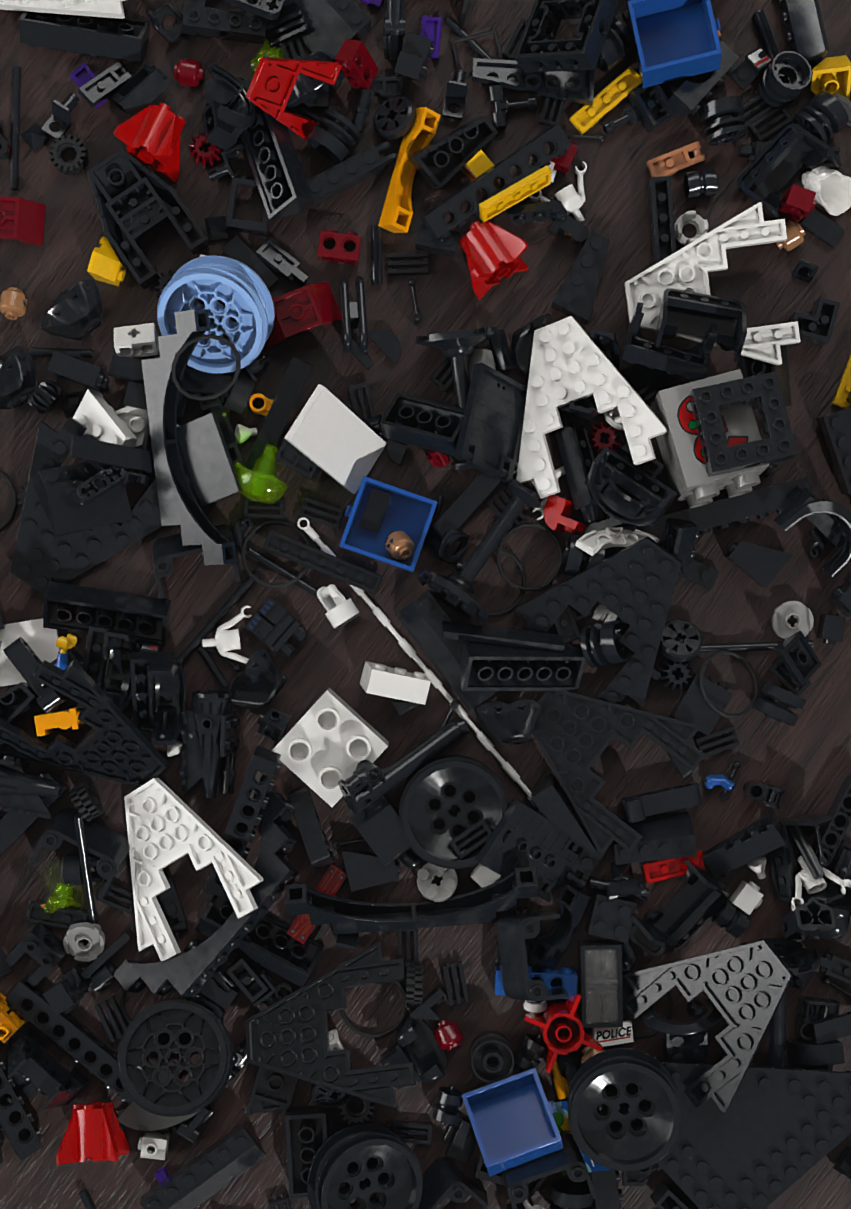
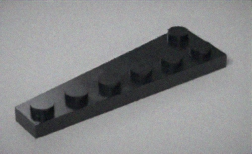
(570, 86)

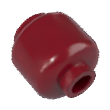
(189, 72)
(448, 1035)

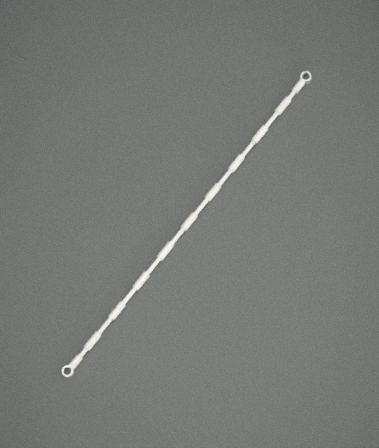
(429, 674)

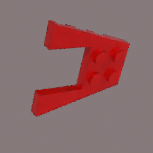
(275, 82)

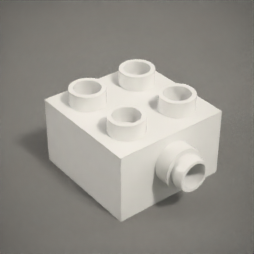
(329, 745)

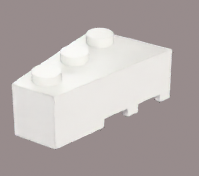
(103, 421)
(395, 683)

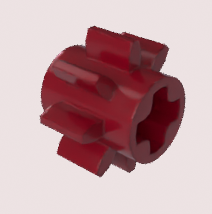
(437, 459)

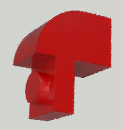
(557, 515)

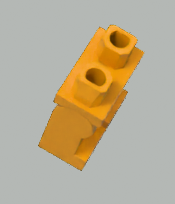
(62, 719)
(8, 1022)

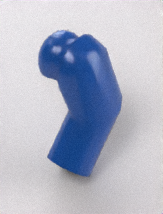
(719, 779)

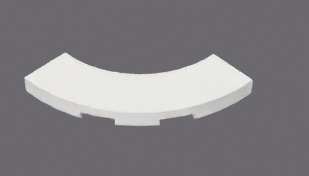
(611, 537)

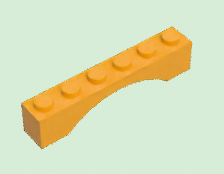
(398, 206)

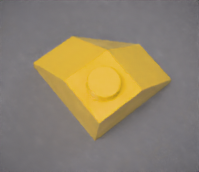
(832, 76)
(105, 264)

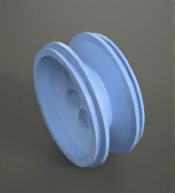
(244, 298)

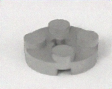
(799, 612)
(432, 891)
(86, 931)

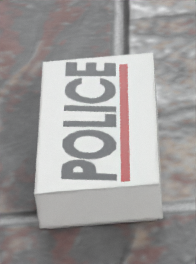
(613, 1035)

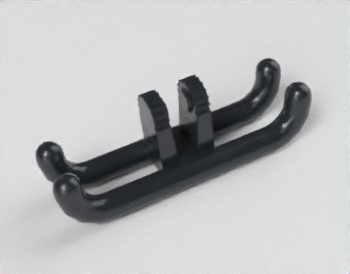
(353, 314)

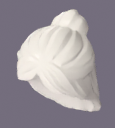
(831, 189)

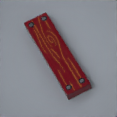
(329, 884)

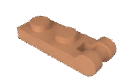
(676, 160)

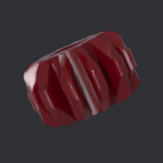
(199, 154)
(604, 431)

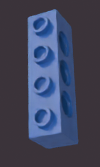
(566, 974)

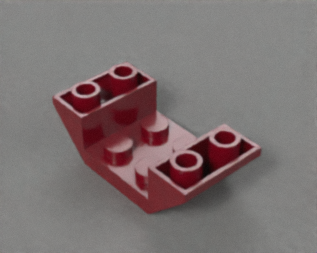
(22, 220)
(303, 311)

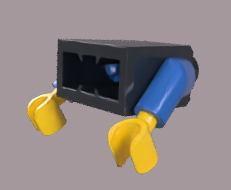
(67, 654)

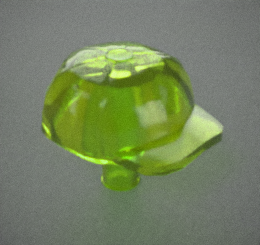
(259, 483)

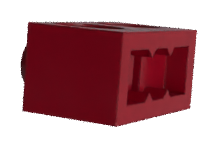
(357, 64)
(797, 203)
(338, 253)

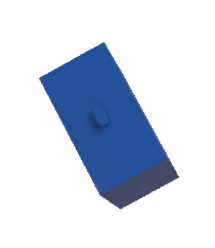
(674, 39)
(404, 513)
(513, 1121)

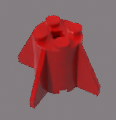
(154, 139)
(492, 255)
(562, 1029)
(92, 1135)

